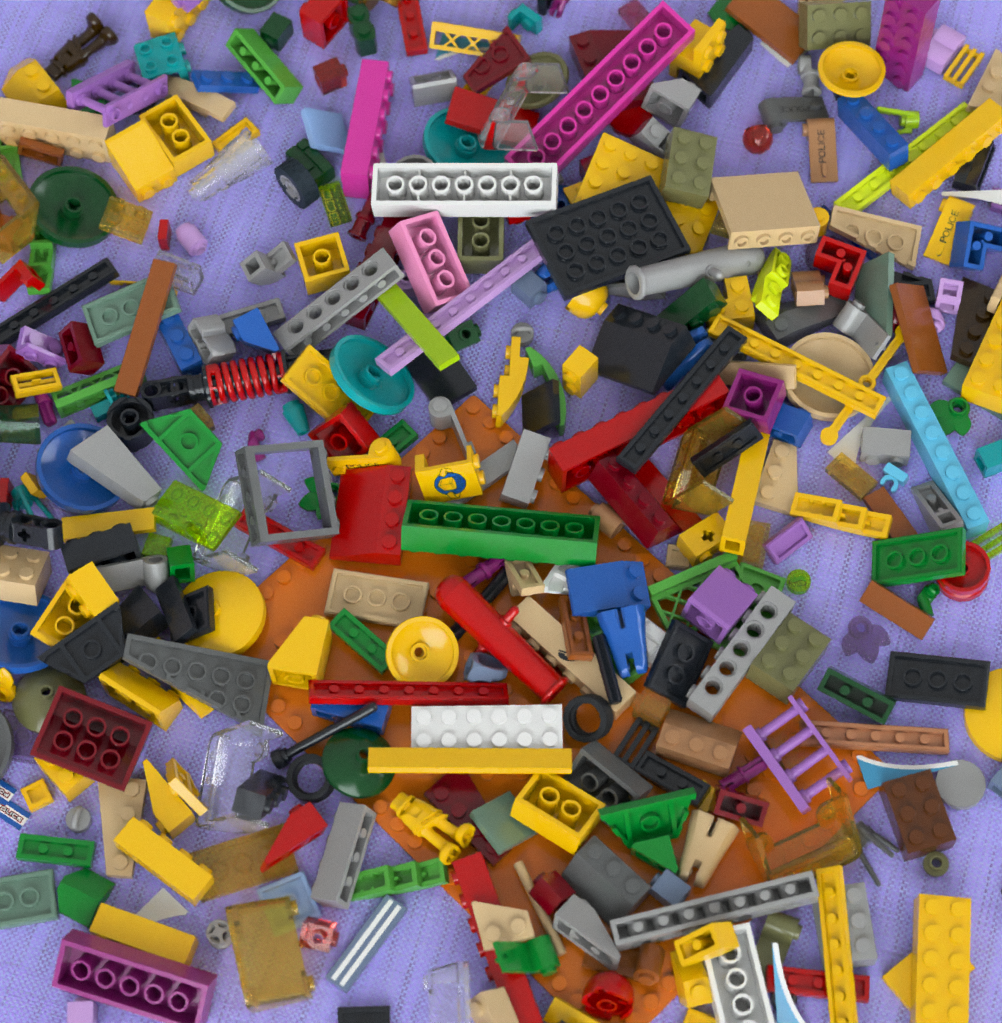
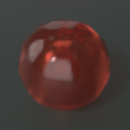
(757, 139)

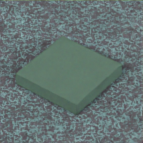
(498, 826)

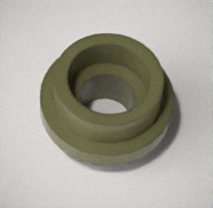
(935, 871)

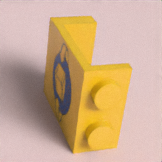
(451, 479)

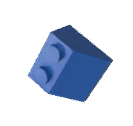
(254, 332)

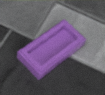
(787, 540)

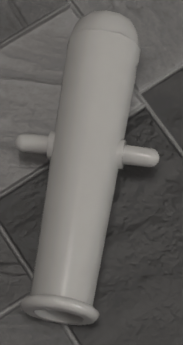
(689, 269)

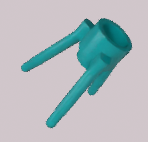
(24, 500)

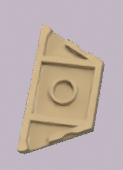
(989, 85)

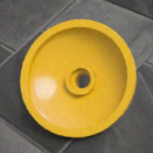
(851, 61)
(438, 649)

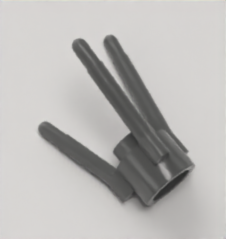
(867, 836)

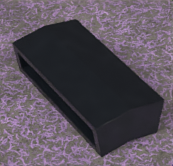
(972, 173)

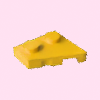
(181, 784)

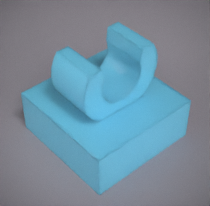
(895, 475)

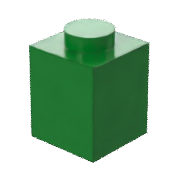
(181, 563)

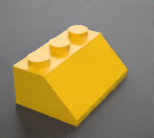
(141, 694)

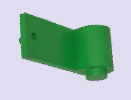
(528, 957)

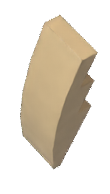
(201, 102)

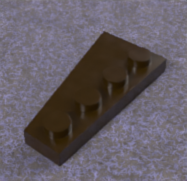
(971, 321)

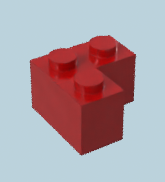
(843, 262)

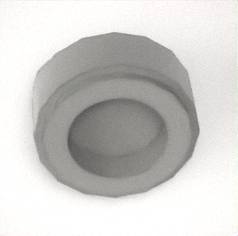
(524, 331)
(78, 819)

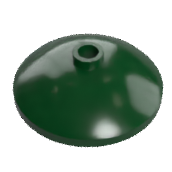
(346, 768)

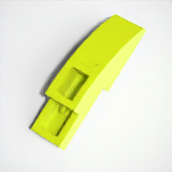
(770, 283)

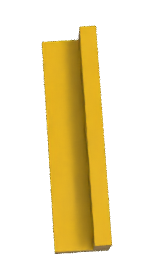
(465, 31)

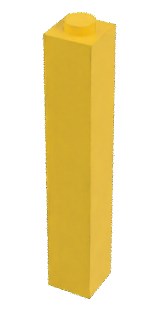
(744, 495)

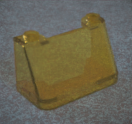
(268, 953)

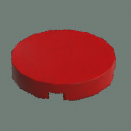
(629, 121)

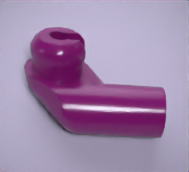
(253, 439)

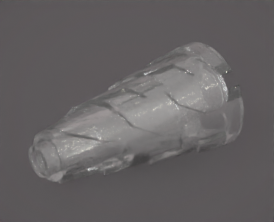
(232, 165)

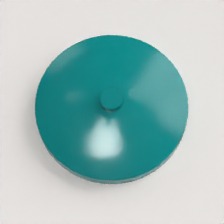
(454, 145)
(365, 382)

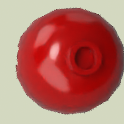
(608, 996)

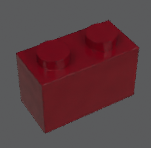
(79, 349)
(738, 804)

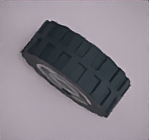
(297, 183)

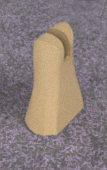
(705, 846)

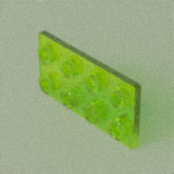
(195, 515)

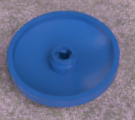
(64, 482)
(17, 647)

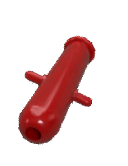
(498, 636)

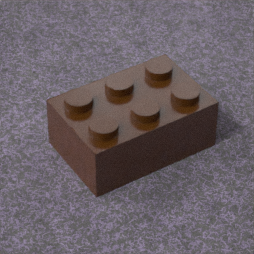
(917, 815)

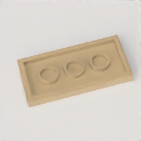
(375, 597)

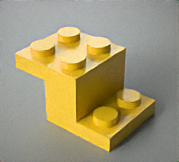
(702, 51)

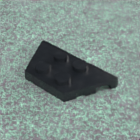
(89, 648)

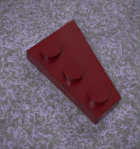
(496, 62)

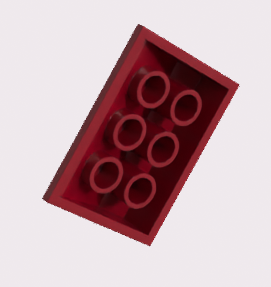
(592, 47)
(91, 738)

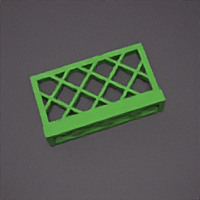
(686, 581)

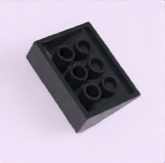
(640, 348)

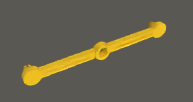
(830, 434)

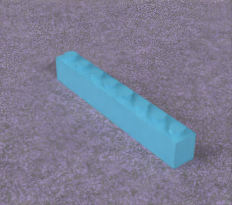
(934, 447)

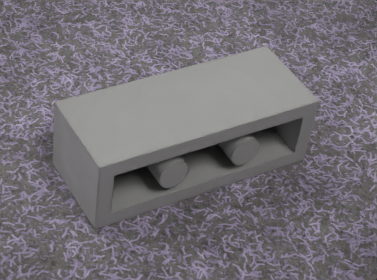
(526, 469)

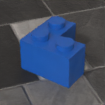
(971, 244)

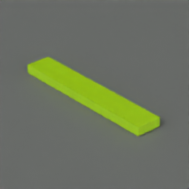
(418, 327)

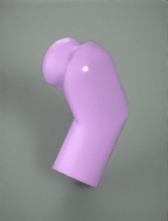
(938, 319)

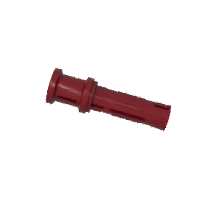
(363, 221)

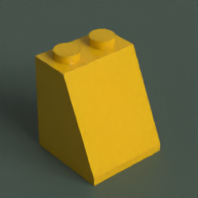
(140, 161)
(302, 654)

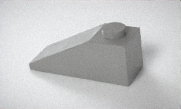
(935, 507)
(584, 928)

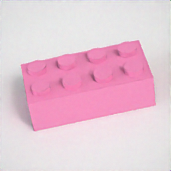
(429, 260)

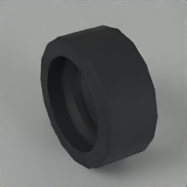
(570, 720)
(292, 779)

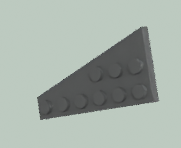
(219, 679)

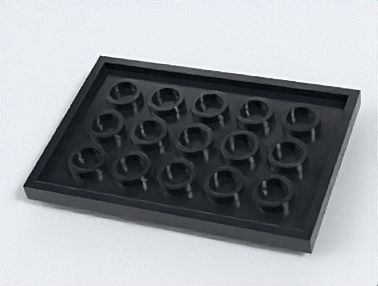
(604, 235)

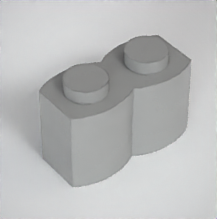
(211, 339)

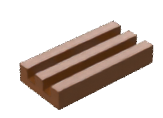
(41, 151)

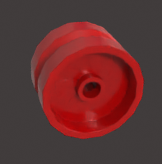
(975, 578)

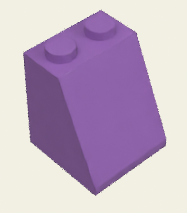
(719, 604)

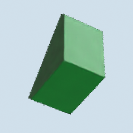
(656, 853)

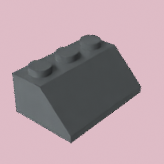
(606, 777)
(605, 881)

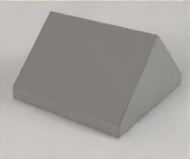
(432, 87)

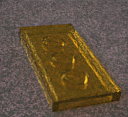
(239, 861)

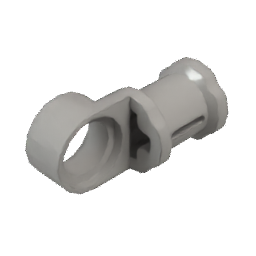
(809, 77)

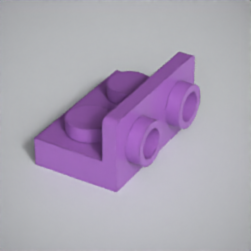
(40, 348)

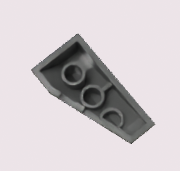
(800, 321)

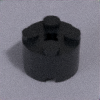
(125, 419)

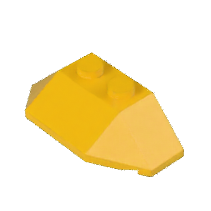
(32, 84)

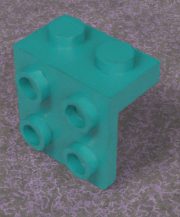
(162, 56)

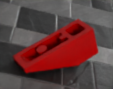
(299, 830)

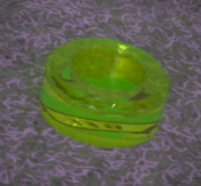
(798, 582)

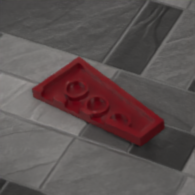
(458, 797)

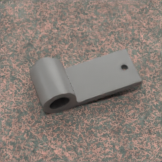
(862, 328)
(443, 417)
(143, 571)

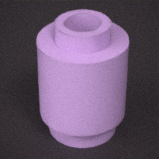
(191, 239)

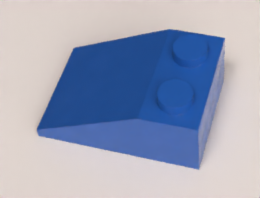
(606, 587)

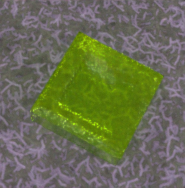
(156, 545)

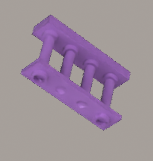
(112, 80)
(773, 756)

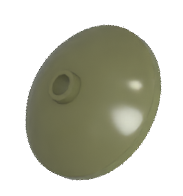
(539, 100)
(29, 702)

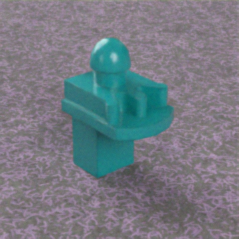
(100, 409)

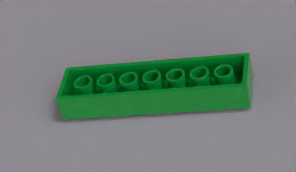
(500, 533)

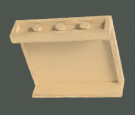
(765, 210)

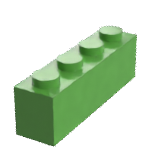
(264, 66)

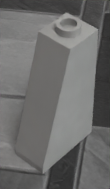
(115, 468)

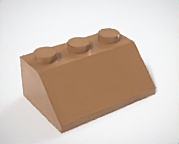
(698, 743)

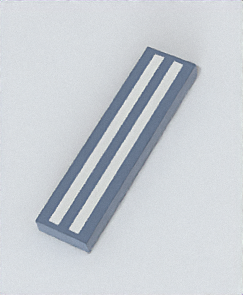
(366, 943)

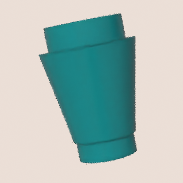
(296, 416)

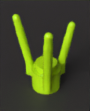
(907, 119)

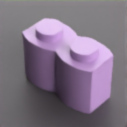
(944, 48)

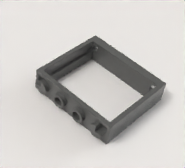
(253, 497)

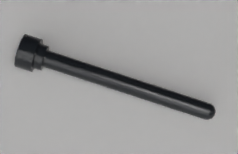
(282, 756)

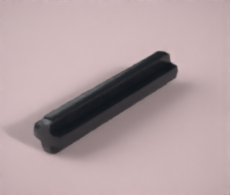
(607, 669)

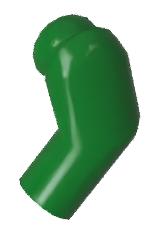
(927, 596)

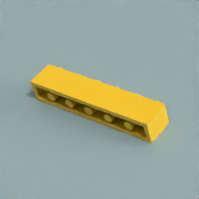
(948, 154)

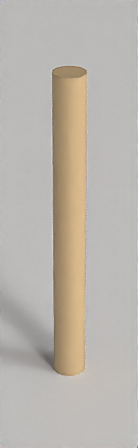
(544, 918)

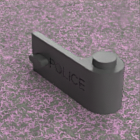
(781, 110)

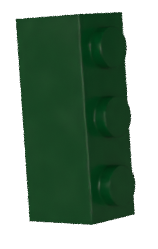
(696, 305)
(857, 695)

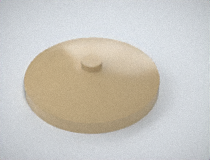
(837, 354)

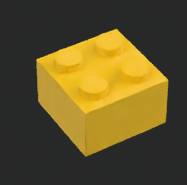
(321, 262)

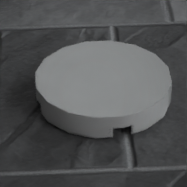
(961, 785)

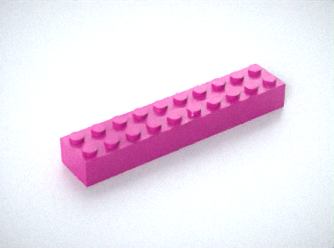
(608, 88)

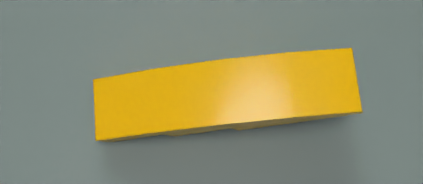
(841, 516)

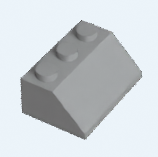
(860, 927)

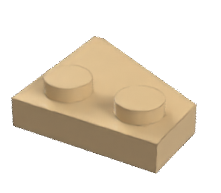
(501, 924)

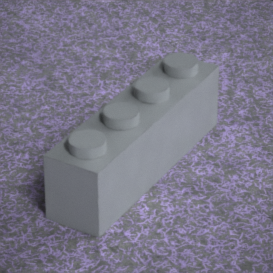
(343, 855)

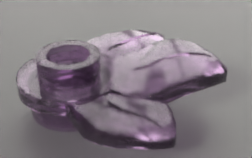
(865, 642)

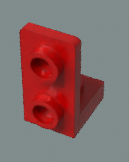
(19, 274)

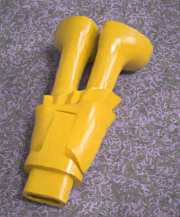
(424, 819)

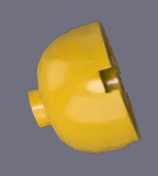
(589, 303)

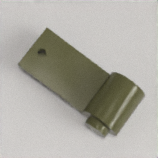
(777, 929)

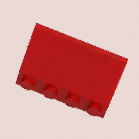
(371, 514)

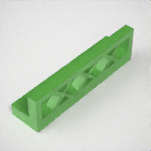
(88, 396)

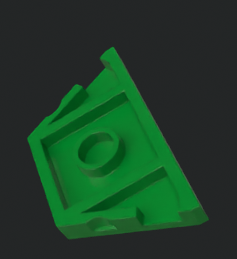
(187, 443)
(649, 816)

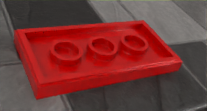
(471, 110)

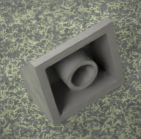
(671, 100)

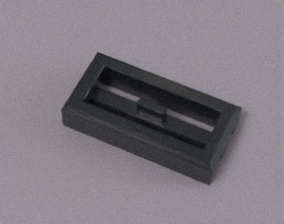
(646, 726)

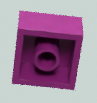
(756, 398)

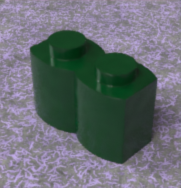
(362, 30)

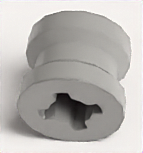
(217, 929)

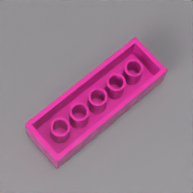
(367, 127)

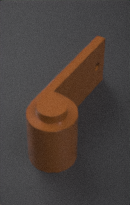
(635, 965)

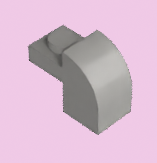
(269, 267)

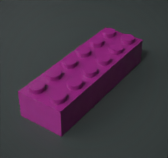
(906, 39)
(133, 979)

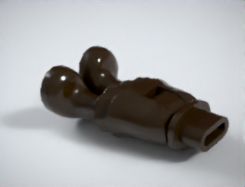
(72, 55)

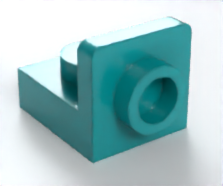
(526, 17)

